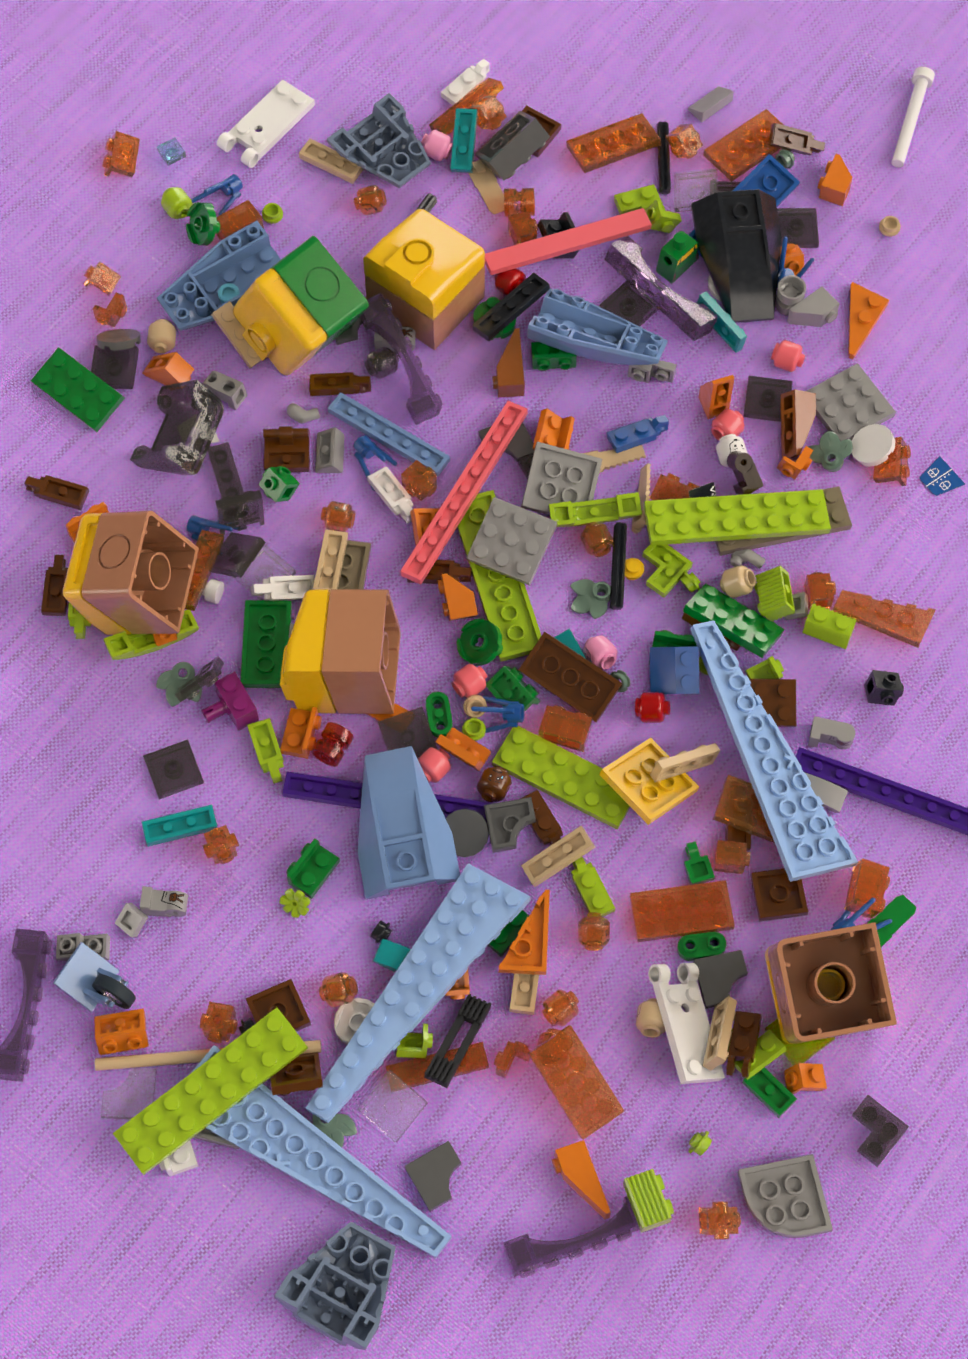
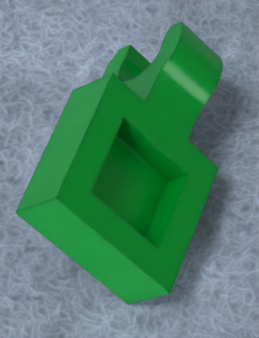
(697, 867)

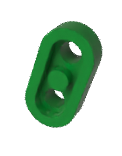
(439, 716)
(702, 945)

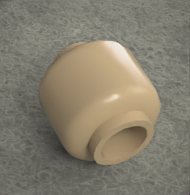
(161, 336)
(737, 581)
(649, 1019)

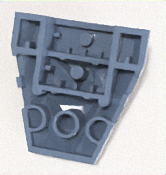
(383, 144)
(341, 1286)

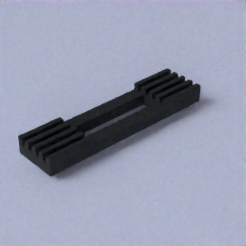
(442, 1070)

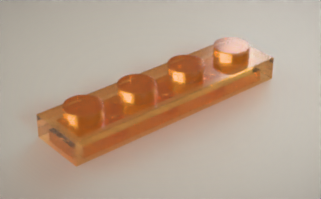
(446, 122)
(209, 548)
(413, 1070)

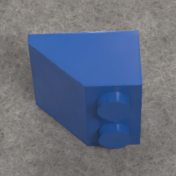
(674, 670)

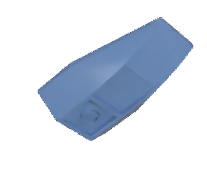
(233, 260)
(593, 332)
(401, 827)

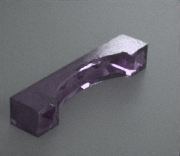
(692, 318)
(422, 402)
(31, 950)
(529, 1254)

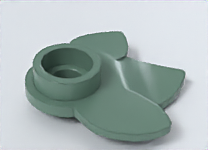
(831, 448)
(588, 599)
(172, 681)
(337, 1128)

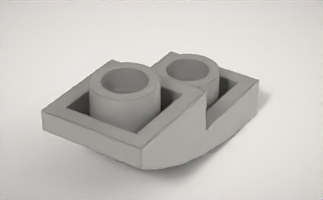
(662, 371)
(830, 794)
(68, 943)

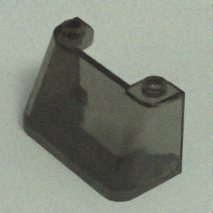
(185, 431)

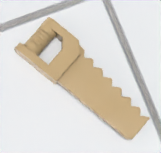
(611, 458)
(640, 521)

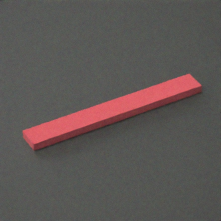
(567, 241)

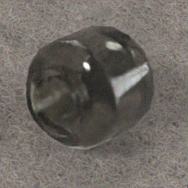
(382, 362)

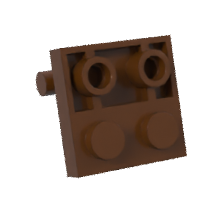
(287, 448)

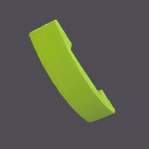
(599, 510)
(133, 645)

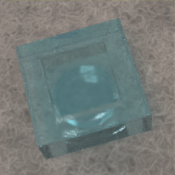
(171, 151)

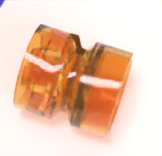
(526, 199)

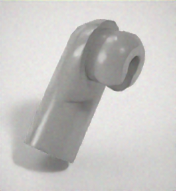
(301, 415)
(746, 555)

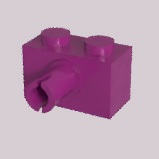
(233, 701)

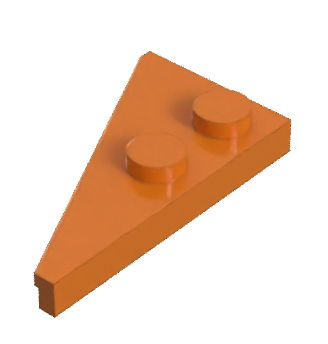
(865, 311)
(529, 949)

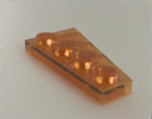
(892, 619)

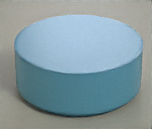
(227, 292)

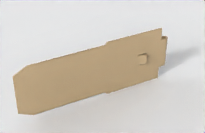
(488, 187)

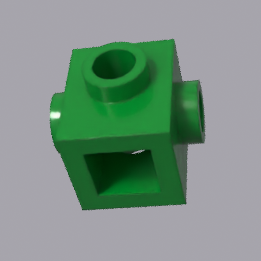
(278, 483)

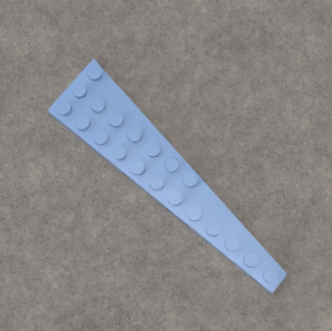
(792, 811)
(451, 941)
(293, 1145)

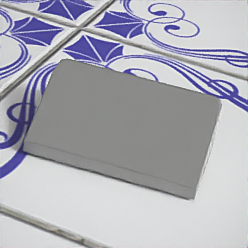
(711, 103)
(330, 451)

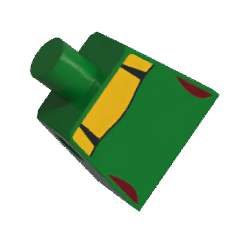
(677, 256)

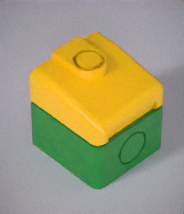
(299, 307)

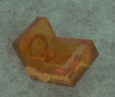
(102, 277)
(115, 310)
(504, 1059)

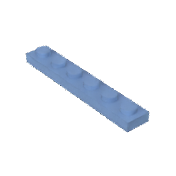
(388, 433)

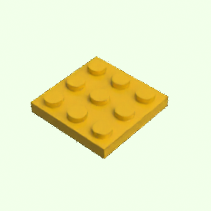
(633, 783)

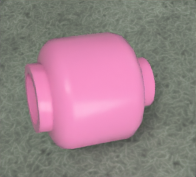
(437, 145)
(600, 652)

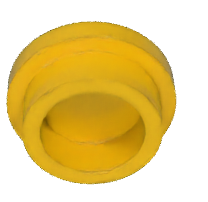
(633, 568)

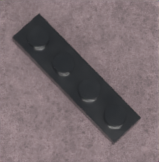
(511, 307)

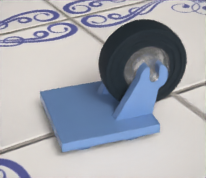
(93, 981)

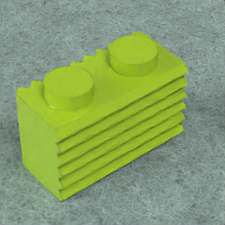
(774, 593)
(829, 626)
(648, 1200)

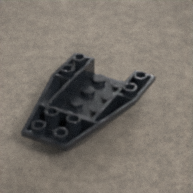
(741, 250)

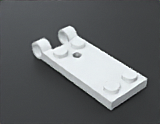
(273, 115)
(685, 1030)

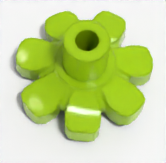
(295, 902)

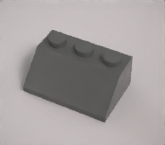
(513, 145)

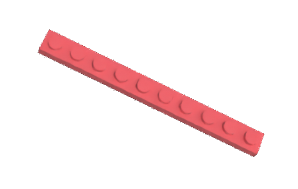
(463, 493)

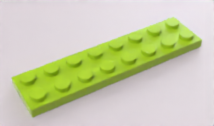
(736, 517)
(502, 598)
(210, 1091)

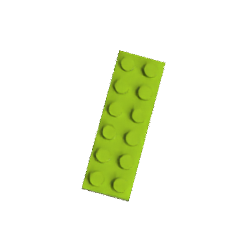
(560, 775)

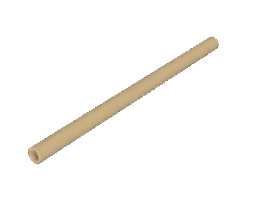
(169, 1058)

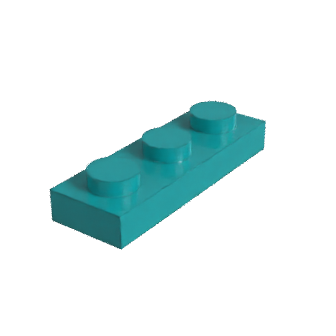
(464, 140)
(724, 325)
(179, 825)

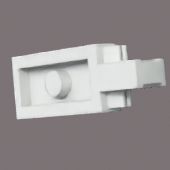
(466, 82)
(392, 493)
(284, 587)

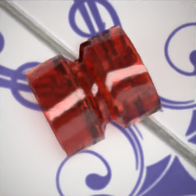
(333, 742)

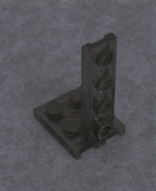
(235, 506)

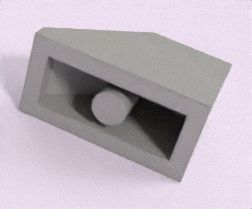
(814, 309)

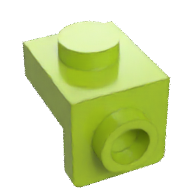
(660, 219)
(766, 670)
(415, 1044)

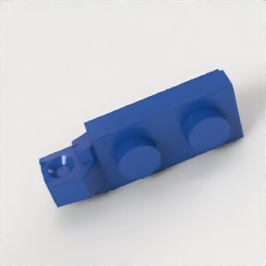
(637, 433)

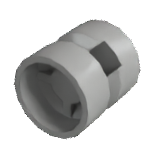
(789, 292)

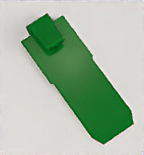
(899, 912)

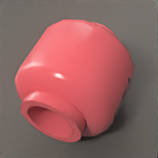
(788, 355)
(727, 423)
(469, 680)
(435, 764)

